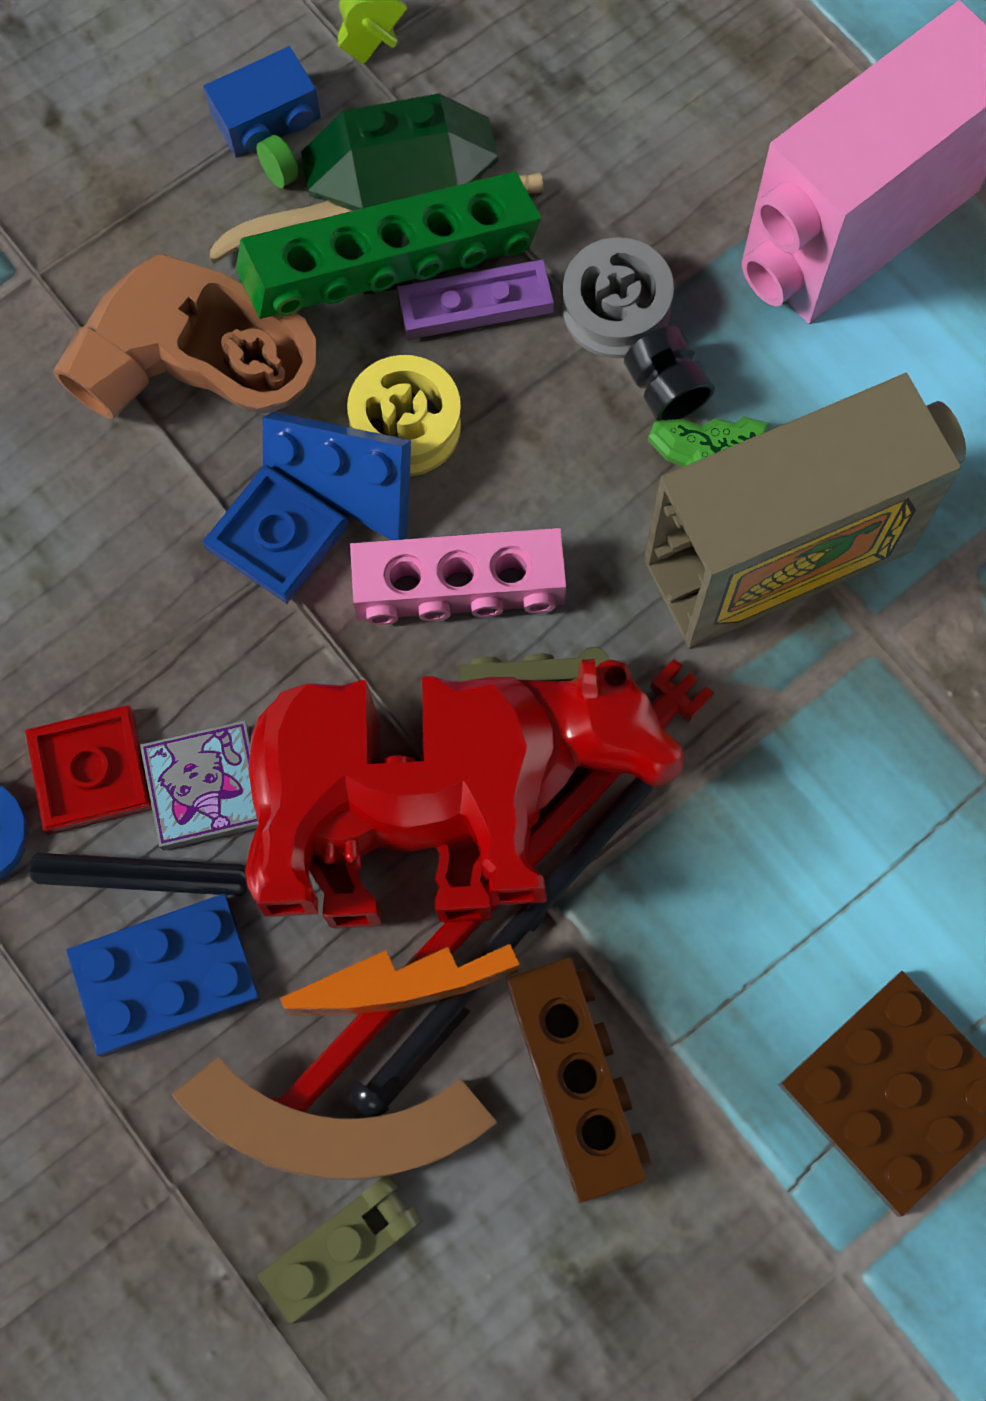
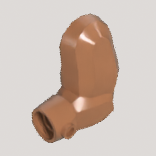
(196, 330)

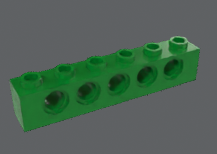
(386, 244)

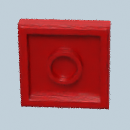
(88, 769)

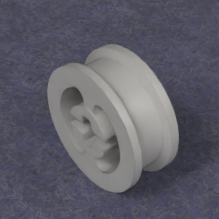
(611, 269)

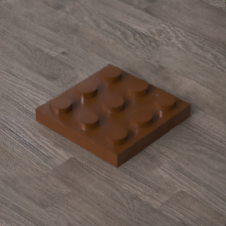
(895, 1093)

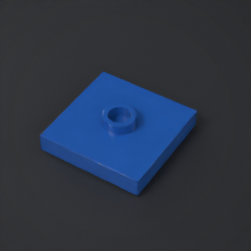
(275, 533)

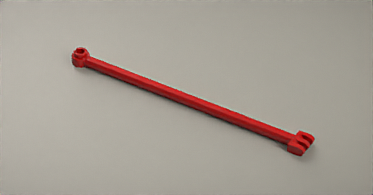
(543, 837)

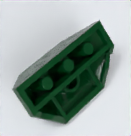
(398, 151)

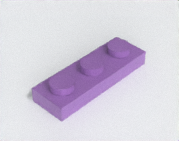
(475, 299)

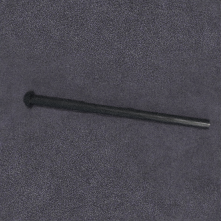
(451, 1011)

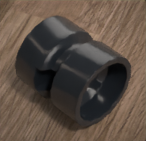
(665, 368)

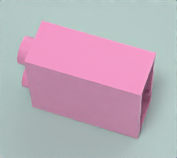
(872, 168)

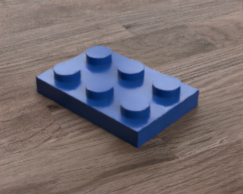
(162, 975)

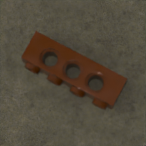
(589, 1170)

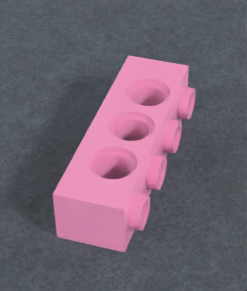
(433, 559)

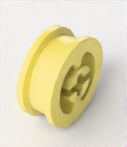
(386, 393)

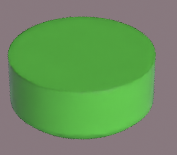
(277, 161)

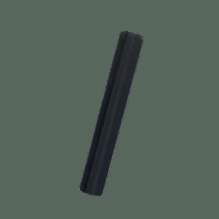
(138, 874)

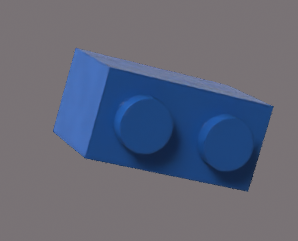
(262, 101)

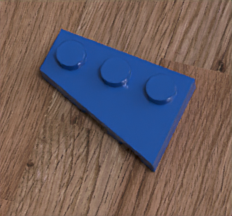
(345, 467)

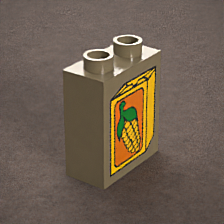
(800, 507)

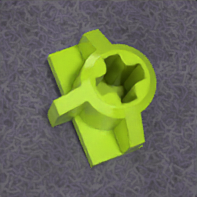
(367, 25)

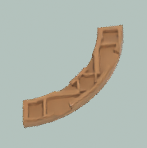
(327, 1145)

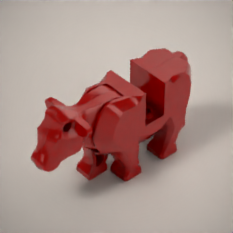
(487, 770)

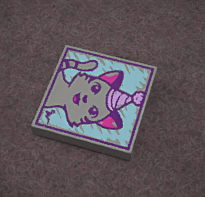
(200, 785)

